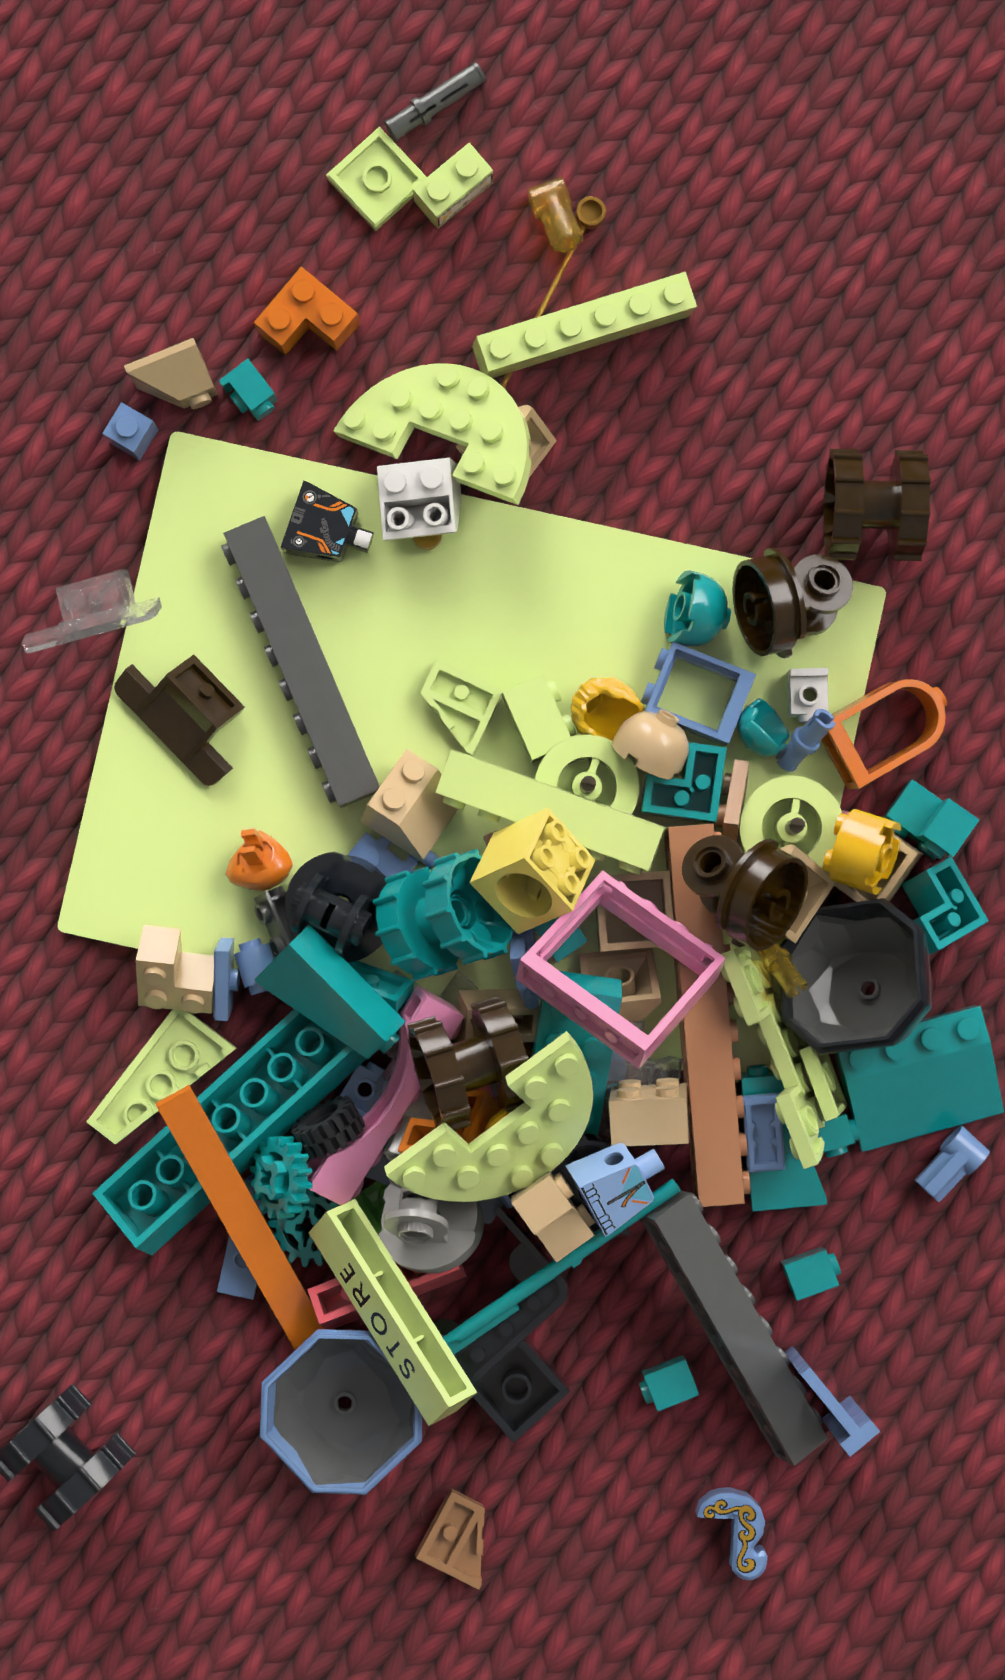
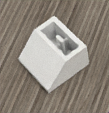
(419, 499)

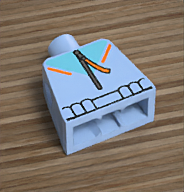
(615, 1184)

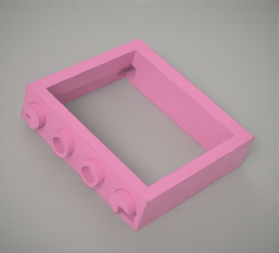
(588, 1010)

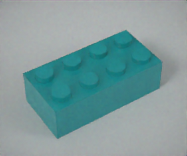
(598, 1056)

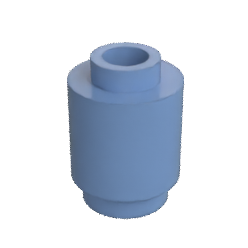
(252, 961)

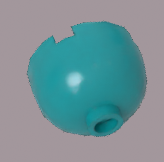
(697, 610)

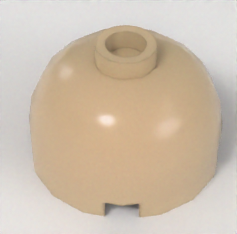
(654, 742)

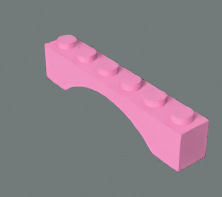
(342, 1173)

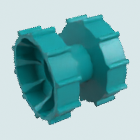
(438, 918)

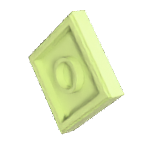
(376, 178)
(824, 1082)

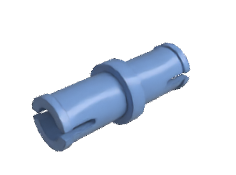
(805, 740)

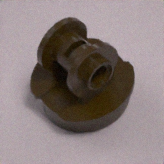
(785, 602)
(749, 893)

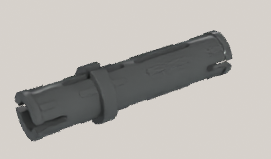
(433, 102)

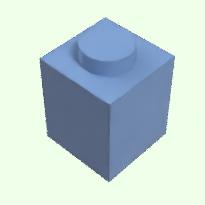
(130, 431)

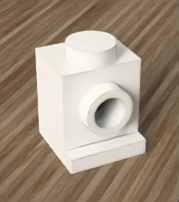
(802, 679)

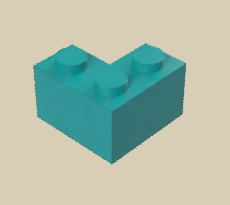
(694, 795)
(933, 823)
(944, 904)

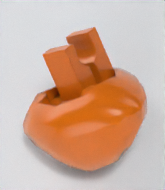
(258, 862)

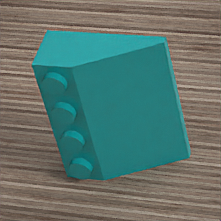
(924, 1083)

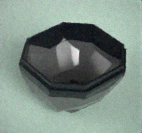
(840, 958)

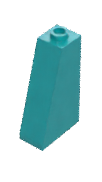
(331, 994)
(786, 1187)

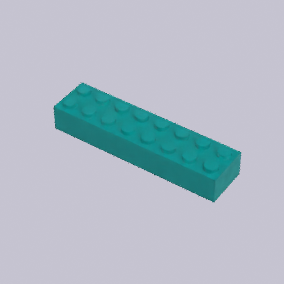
(246, 1104)

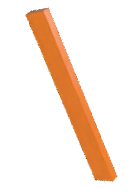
(239, 1214)

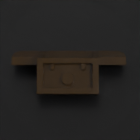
(184, 713)

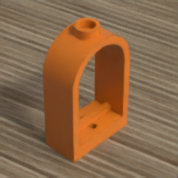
(844, 753)

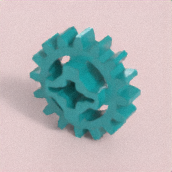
(281, 1177)
(306, 1246)

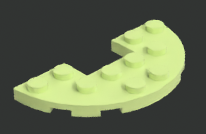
(453, 405)
(759, 1003)
(517, 1147)

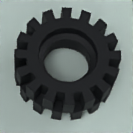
(328, 1127)

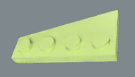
(170, 1060)

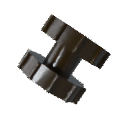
(892, 505)
(453, 1069)

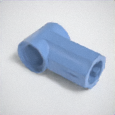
(957, 1156)

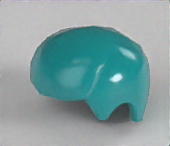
(762, 729)

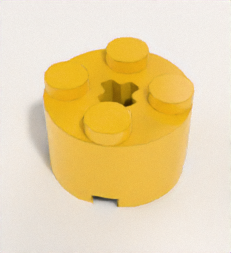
(862, 850)

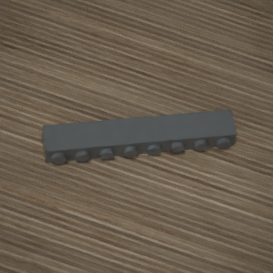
(301, 661)
(734, 1327)

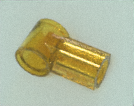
(553, 206)

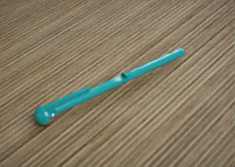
(507, 1304)

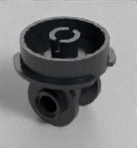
(315, 902)

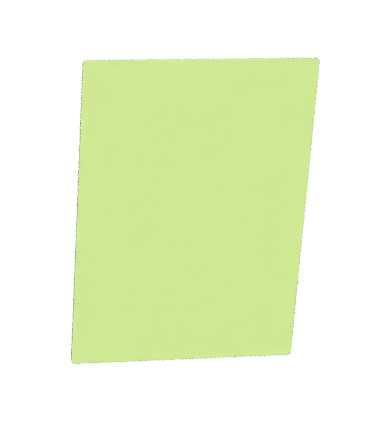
(495, 600)

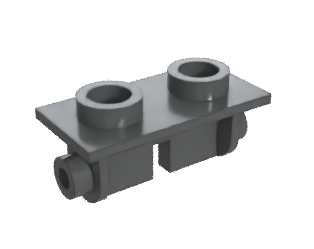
(272, 914)

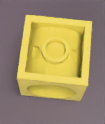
(532, 871)

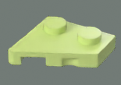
(461, 703)

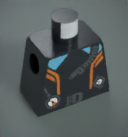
(323, 527)

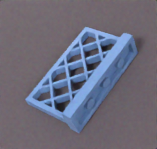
(846, 1419)

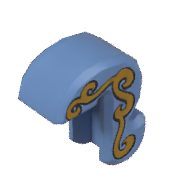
(746, 1528)

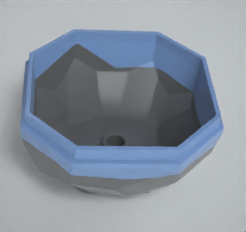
(331, 1445)

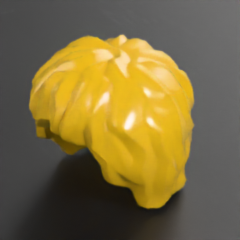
(603, 707)

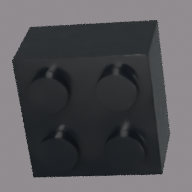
(520, 1390)

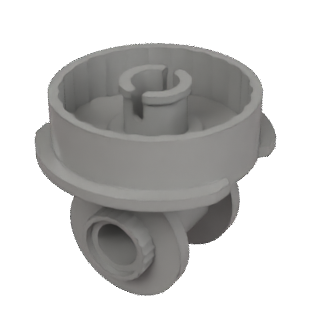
(421, 1237)

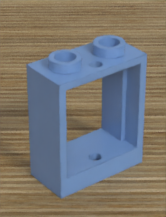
(735, 704)

